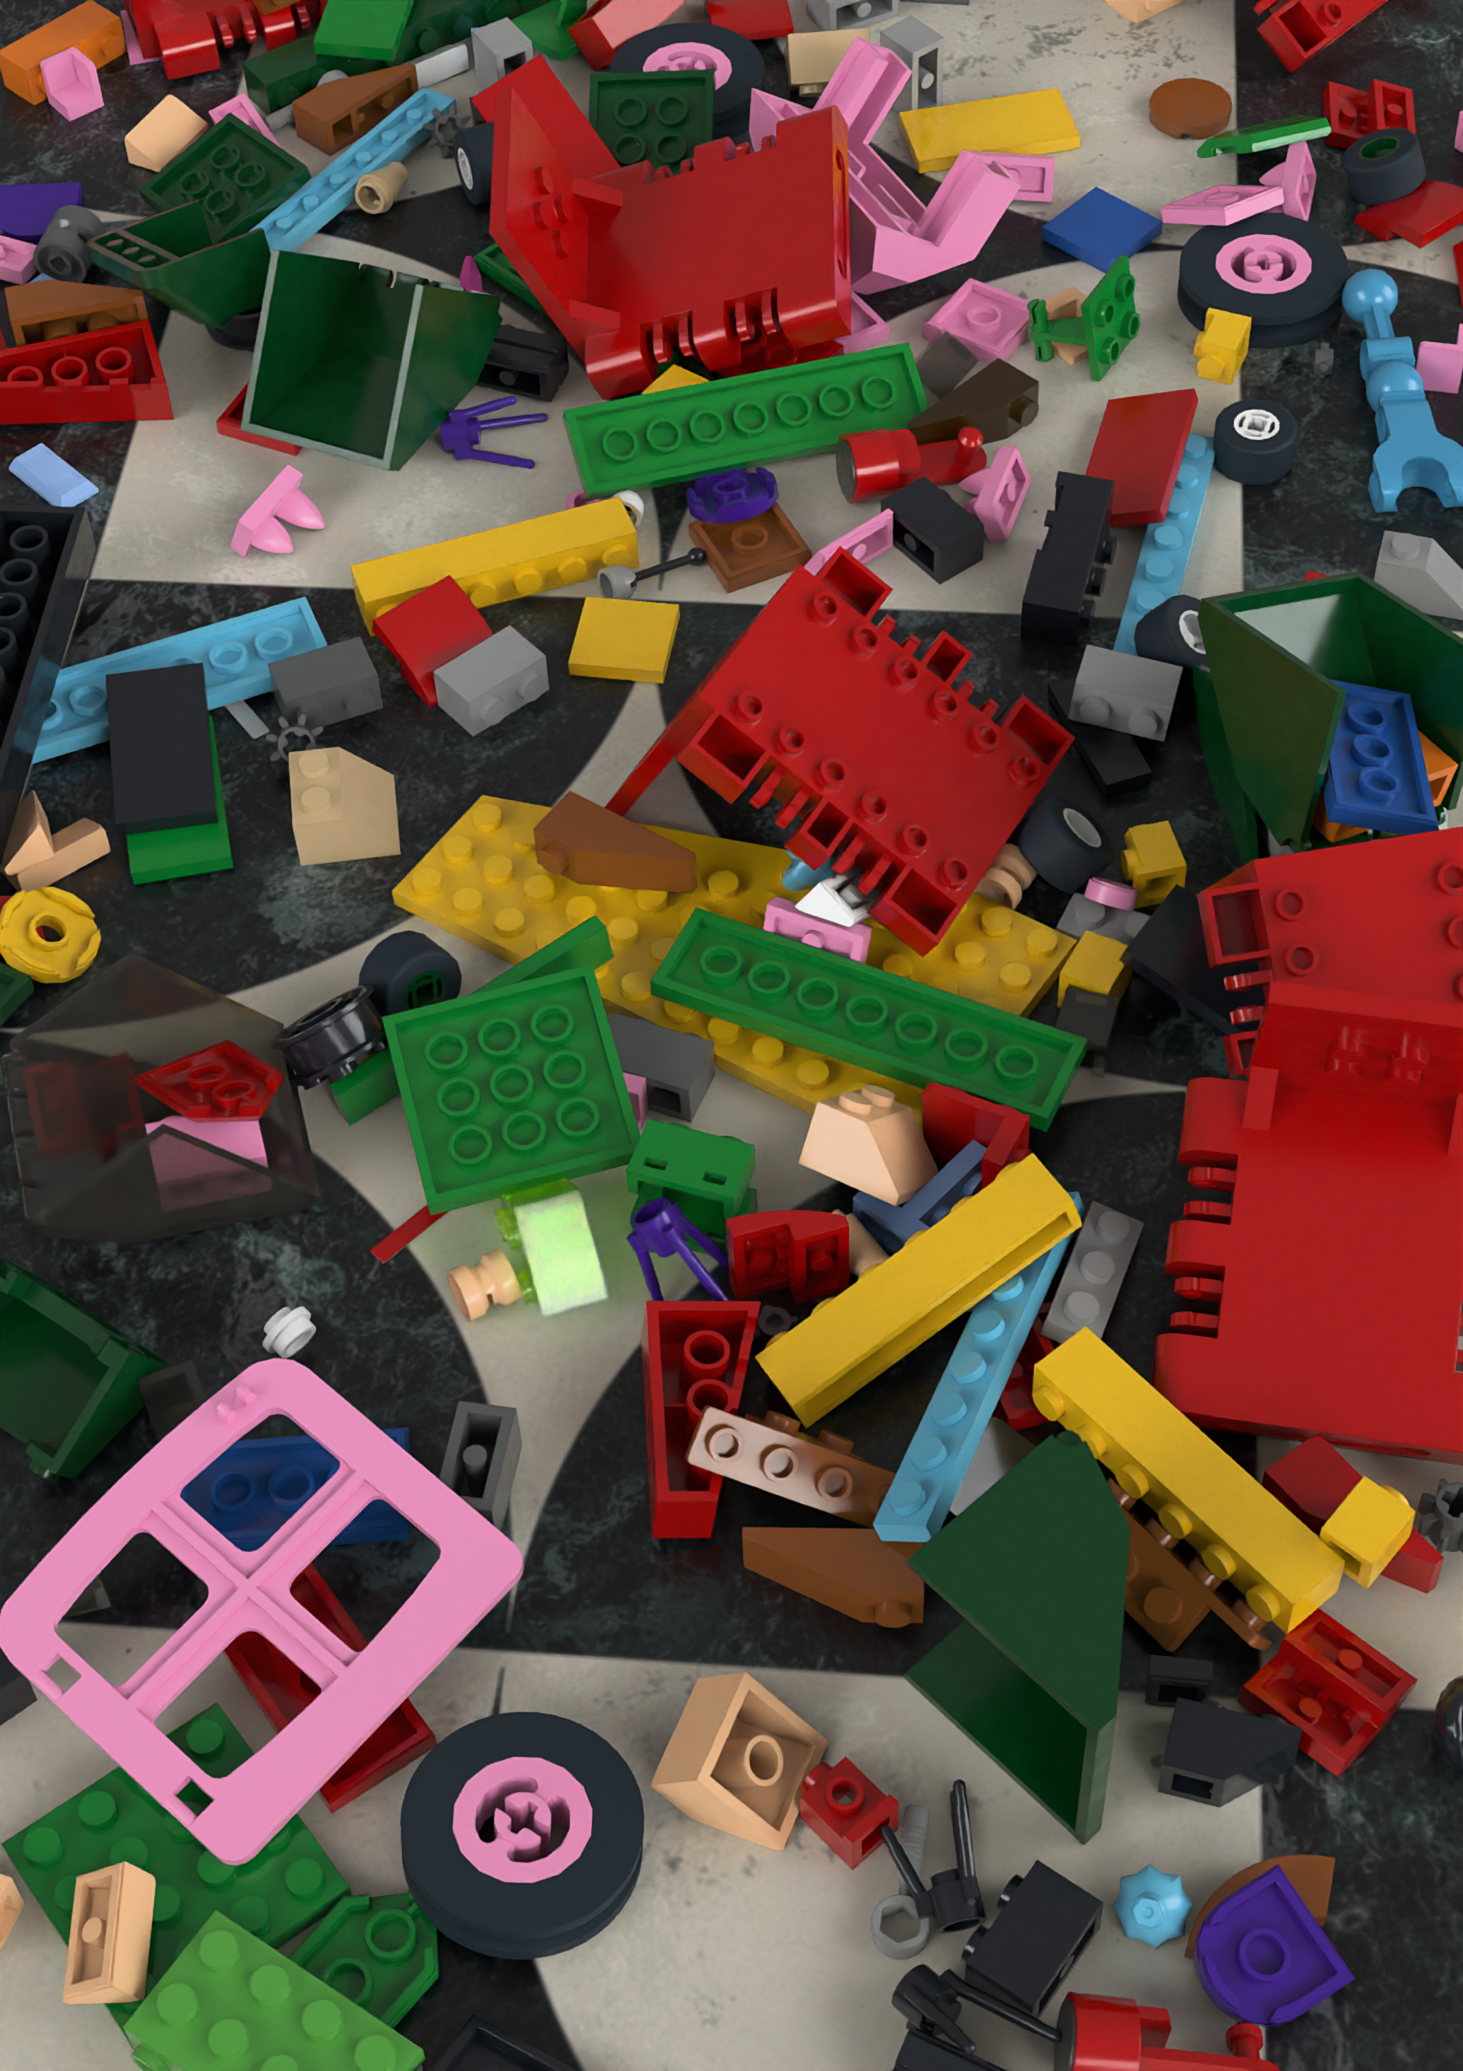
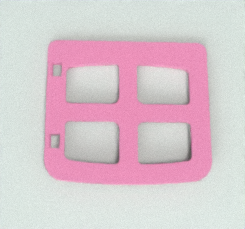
(254, 1595)

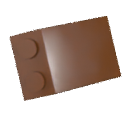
(64, 309)

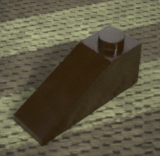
(993, 400)

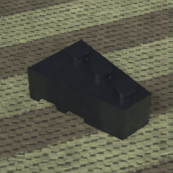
(1071, 561)

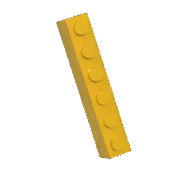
(504, 560)
(919, 1289)
(1187, 1481)

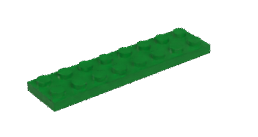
(741, 420)
(867, 1016)

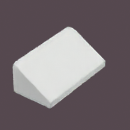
(440, 64)
(838, 899)

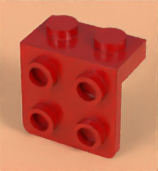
(957, 1118)

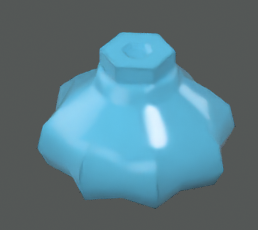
(801, 877)
(1152, 1906)

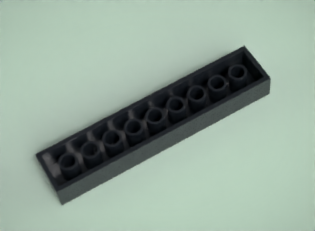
(42, 581)

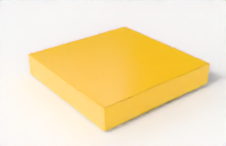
(624, 639)

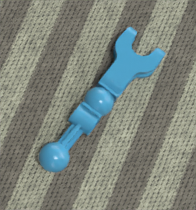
(1410, 445)

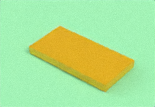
(1006, 124)

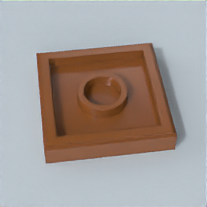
(751, 548)

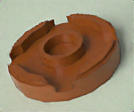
(1190, 108)

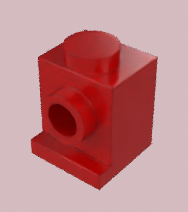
(852, 1827)

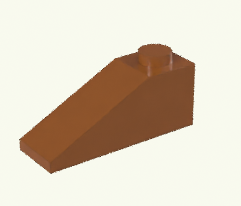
(352, 106)
(609, 850)
(841, 1570)

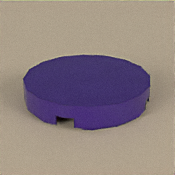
(732, 495)

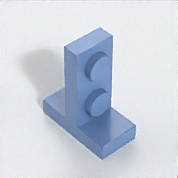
(895, 1225)

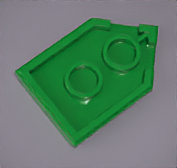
(1265, 136)
(374, 1953)

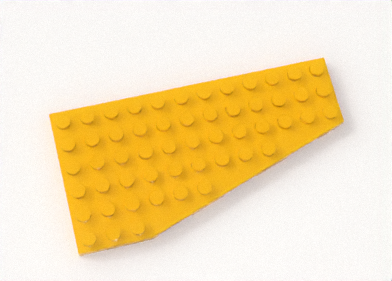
(494, 894)

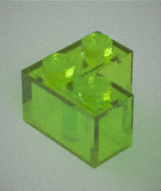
(555, 1246)

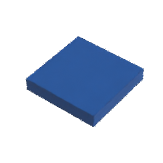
(1101, 229)

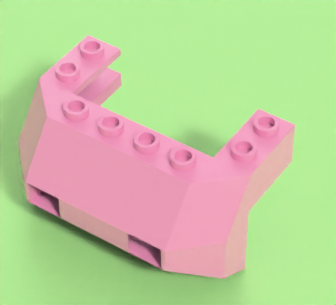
(889, 227)

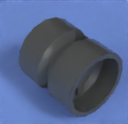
(63, 246)

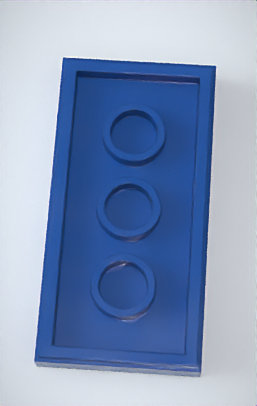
(1378, 765)
(267, 1480)

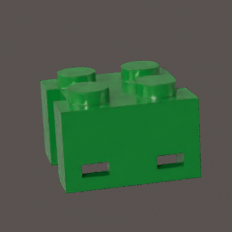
(697, 1170)

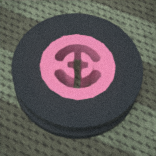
(701, 47)
(1265, 269)
(501, 1892)

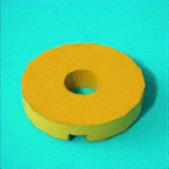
(43, 959)

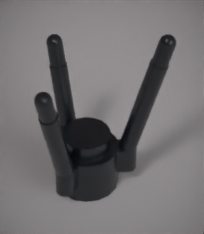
(955, 1893)
(932, 2006)

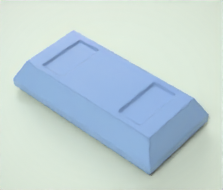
(52, 477)

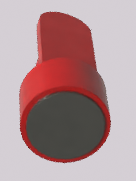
(884, 461)
(1122, 2036)

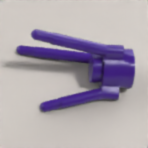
(463, 431)
(661, 1229)

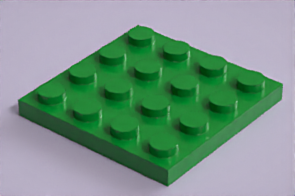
(512, 1088)
(117, 1821)

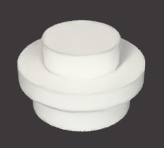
(288, 1331)

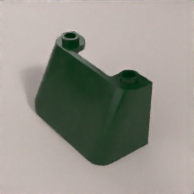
(63, 1374)

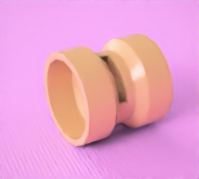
(1007, 877)
(484, 1284)

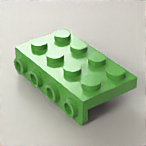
(252, 2009)

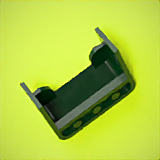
(182, 269)

